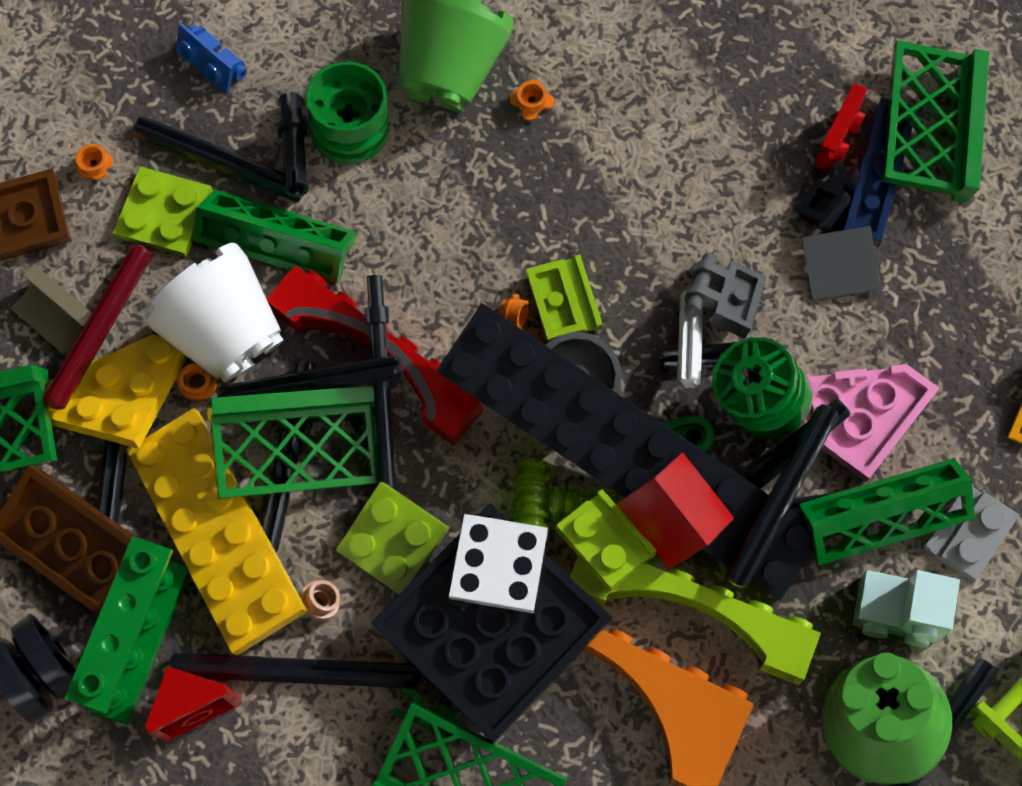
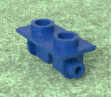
(200, 49)

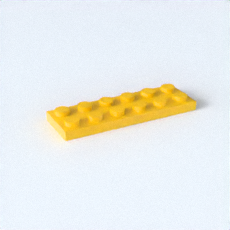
(216, 536)

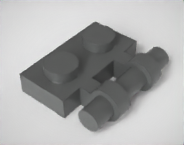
(737, 297)

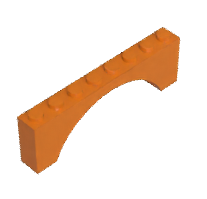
(693, 714)

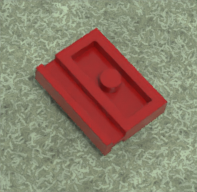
(847, 120)

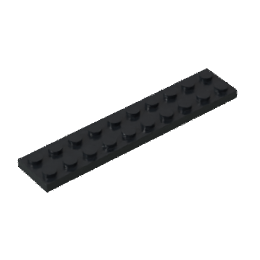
(608, 435)

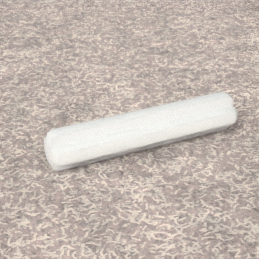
(689, 347)

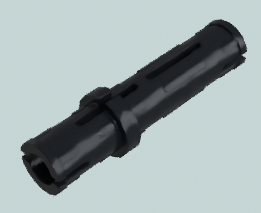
(292, 131)

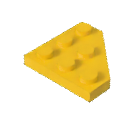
(122, 392)

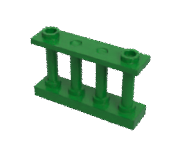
(128, 631)

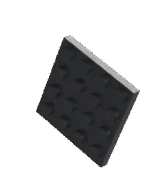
(486, 656)

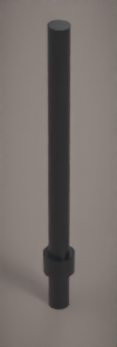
(377, 317)

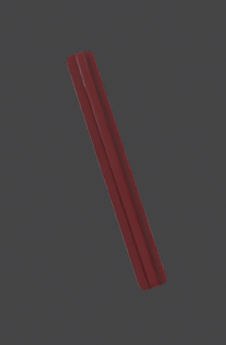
(97, 328)

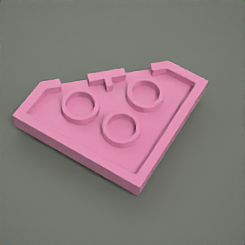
(881, 410)

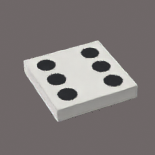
(498, 563)

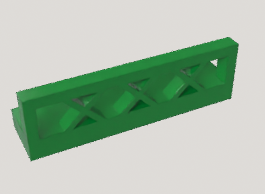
(273, 238)
(888, 502)

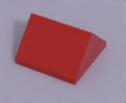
(676, 511)
(186, 703)

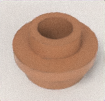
(327, 593)

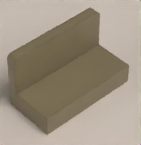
(51, 311)

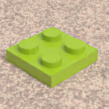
(161, 211)
(392, 538)

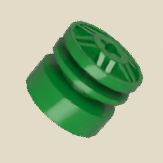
(344, 94)
(773, 405)

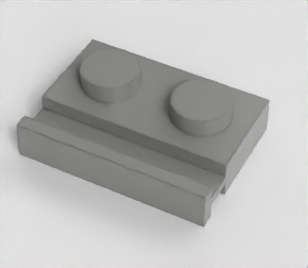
(973, 543)

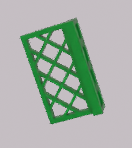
(966, 131)
(14, 385)
(286, 407)
(457, 731)

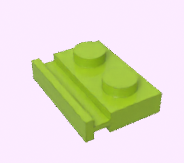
(563, 298)
(605, 540)

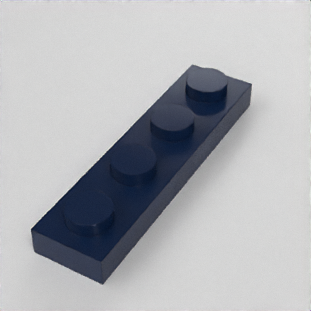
(871, 197)

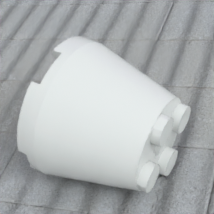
(217, 314)

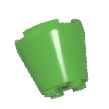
(449, 49)
(886, 743)

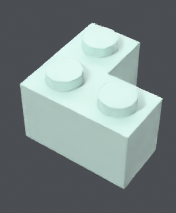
(913, 608)

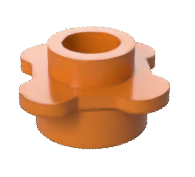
(531, 89)

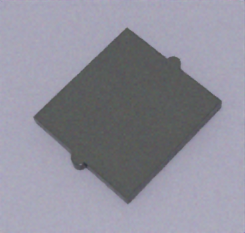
(841, 263)

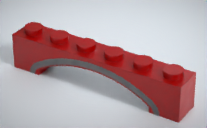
(307, 303)

